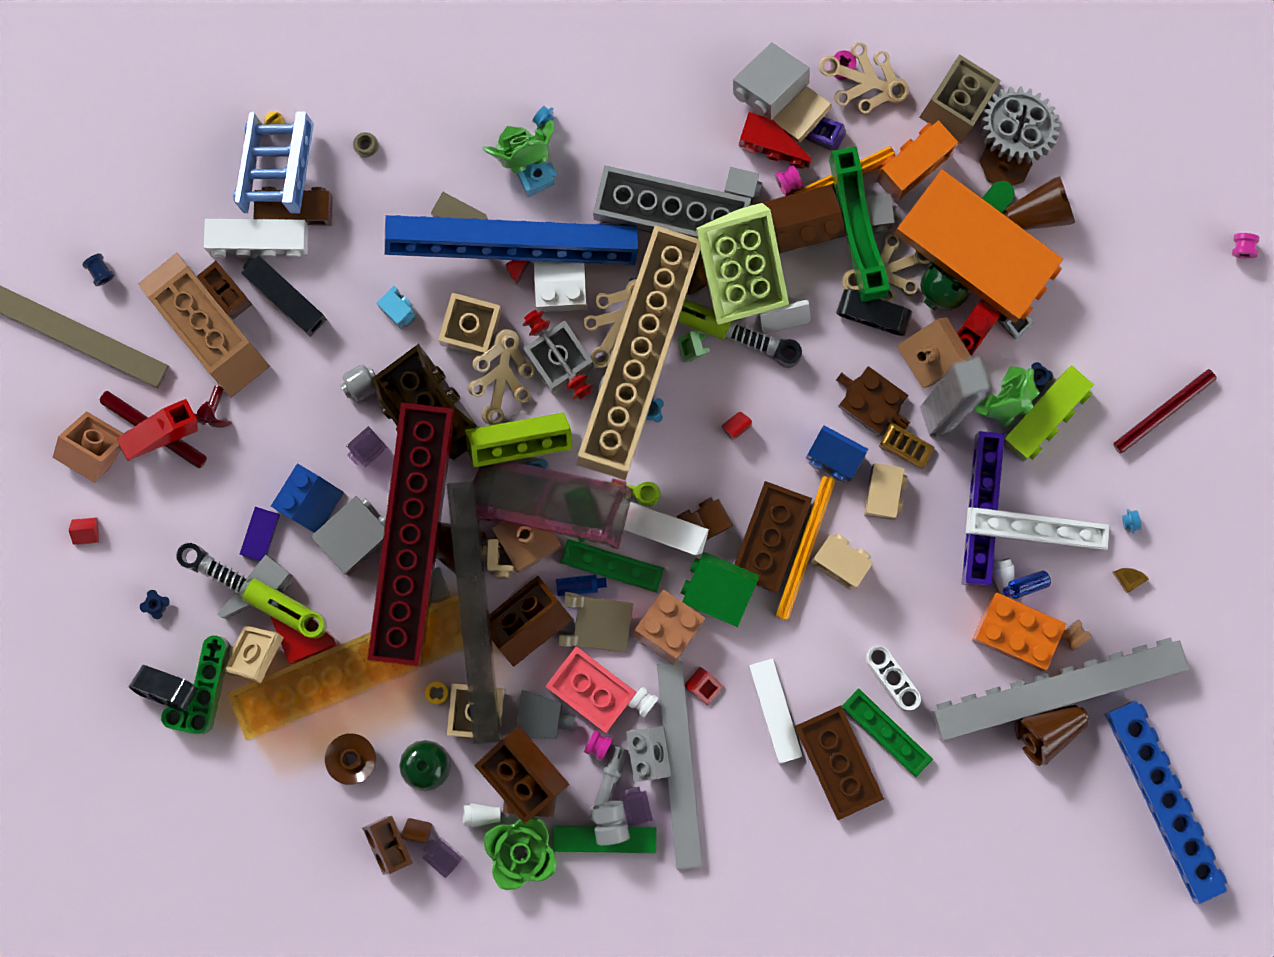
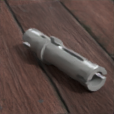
(611, 775)

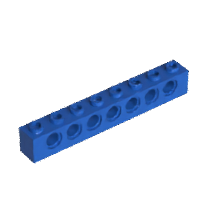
(1214, 880)

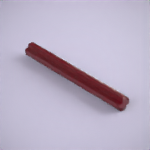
(1164, 411)
(135, 417)

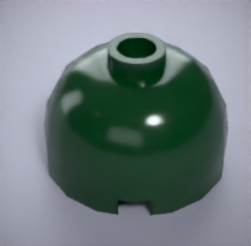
(942, 290)
(425, 765)

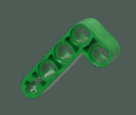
(213, 686)

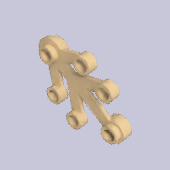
(867, 80)
(891, 268)
(615, 316)
(501, 373)

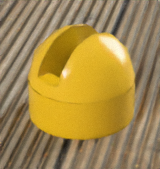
(280, 120)

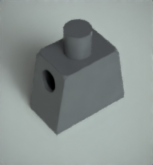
(542, 716)

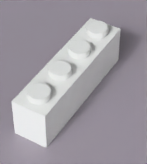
(256, 237)

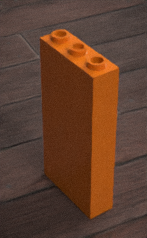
(979, 247)

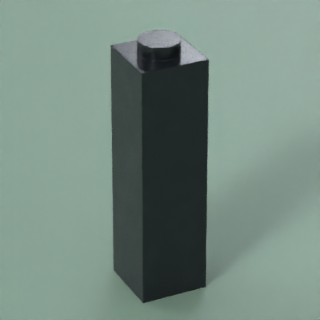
(283, 295)

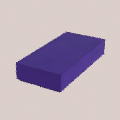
(259, 534)

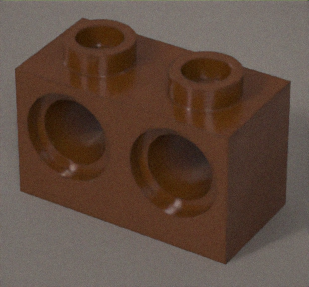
(224, 290)
(387, 845)

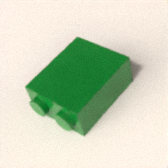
(719, 588)

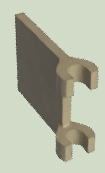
(598, 623)

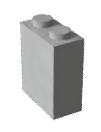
(771, 81)
(351, 535)

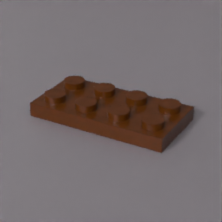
(773, 534)
(839, 762)

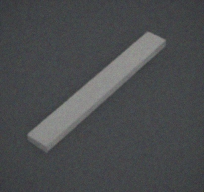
(680, 761)

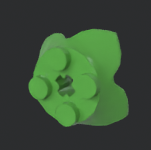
(520, 148)
(1015, 397)
(507, 869)

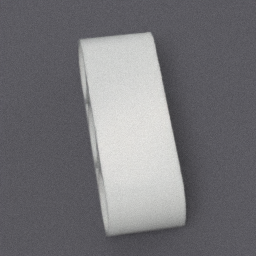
(904, 684)

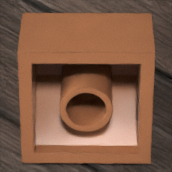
(88, 446)

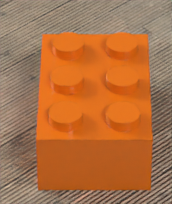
(916, 160)
(1019, 631)

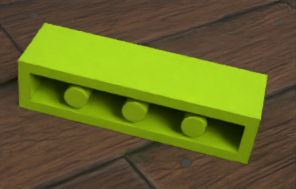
(1047, 413)
(519, 439)

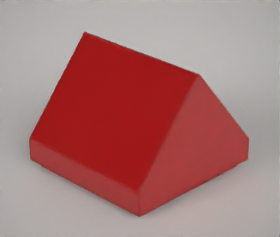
(84, 531)

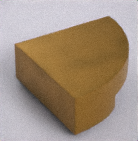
(1130, 578)

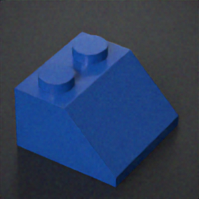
(836, 454)
(307, 498)

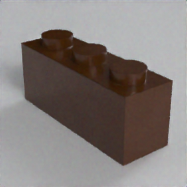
(315, 208)

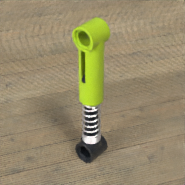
(705, 322)
(253, 591)

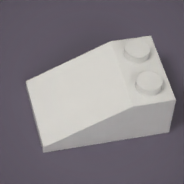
(560, 286)

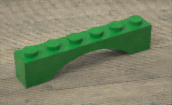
(850, 192)

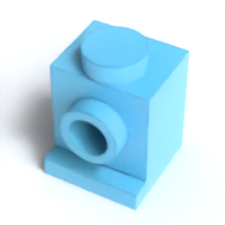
(534, 185)
(397, 308)

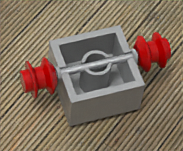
(558, 356)

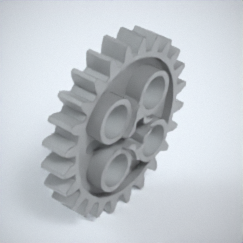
(1041, 131)

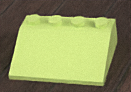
(742, 264)

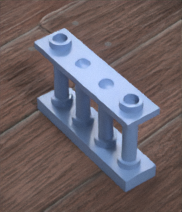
(293, 174)

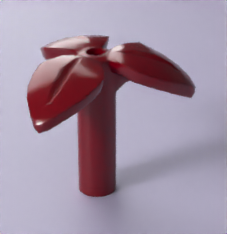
(207, 410)

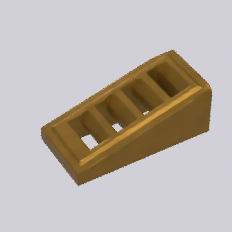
(885, 444)

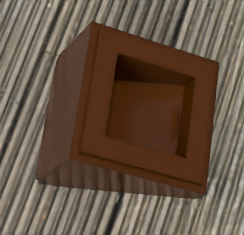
(417, 830)

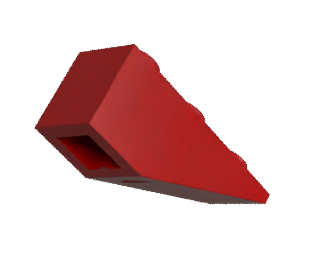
(769, 138)
(978, 325)
(159, 430)

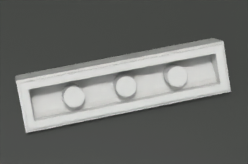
(666, 529)
(775, 711)

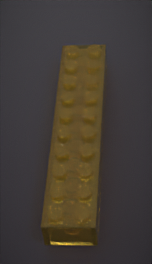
(336, 676)

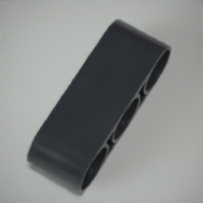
(874, 313)
(163, 688)

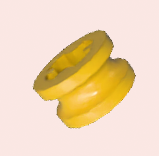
(437, 701)

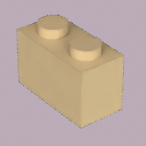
(885, 491)

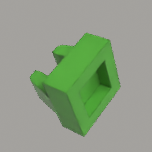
(691, 346)

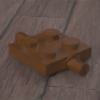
(873, 401)

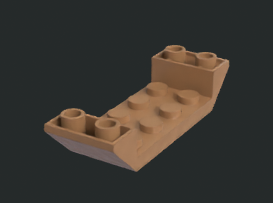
(203, 325)

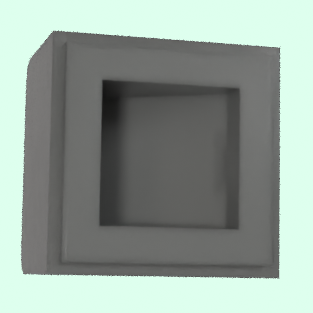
(1015, 329)

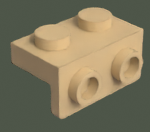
(492, 557)

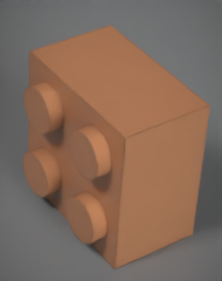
(668, 627)

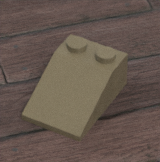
(960, 98)

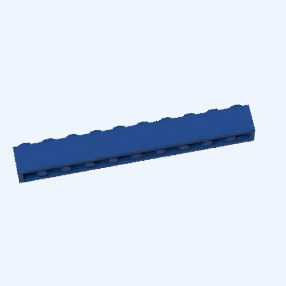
(510, 240)

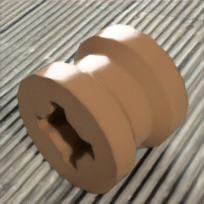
(1076, 635)

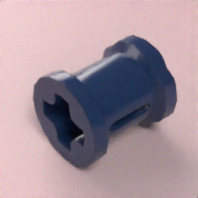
(98, 269)

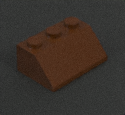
(806, 218)
(527, 621)
(521, 774)

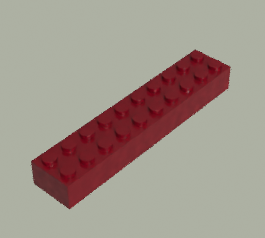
(411, 534)

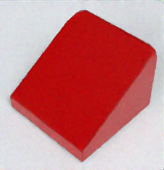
(516, 269)
(737, 425)
(703, 685)

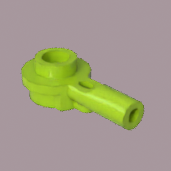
(646, 493)

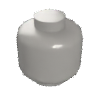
(359, 383)

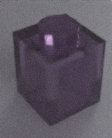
(365, 447)
(636, 806)
(442, 856)

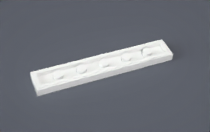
(1037, 528)

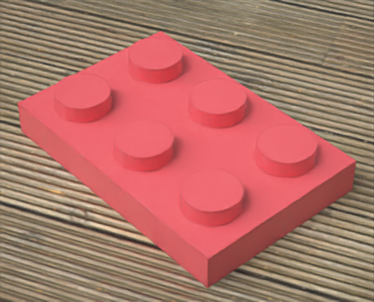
(591, 689)

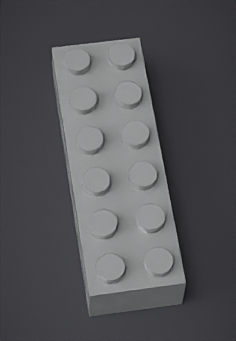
(651, 201)

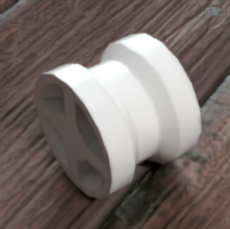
(643, 701)

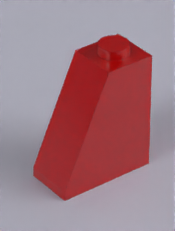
(300, 647)

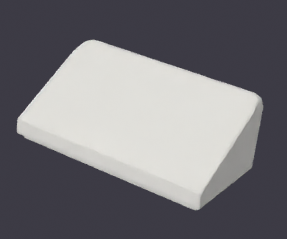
(785, 317)

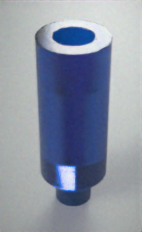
(580, 584)
(1027, 584)

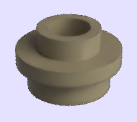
(365, 137)

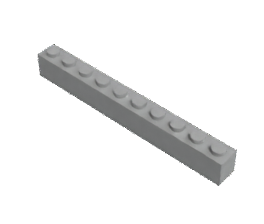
(955, 396)
(1059, 690)

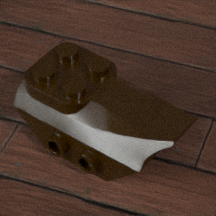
(418, 381)

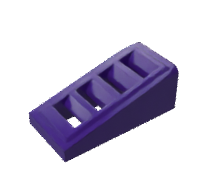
(824, 141)

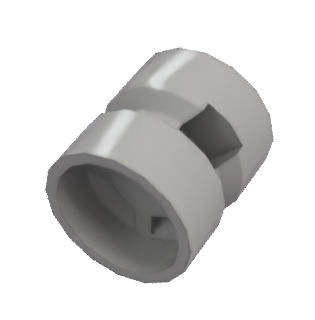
(610, 824)

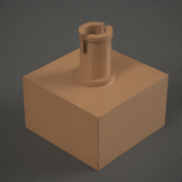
(933, 351)
(526, 545)

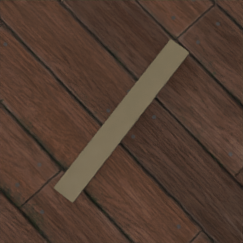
(82, 338)

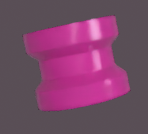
(847, 57)
(789, 180)
(1245, 245)
(598, 745)

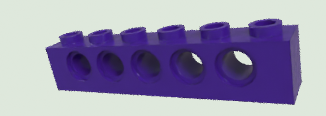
(984, 495)

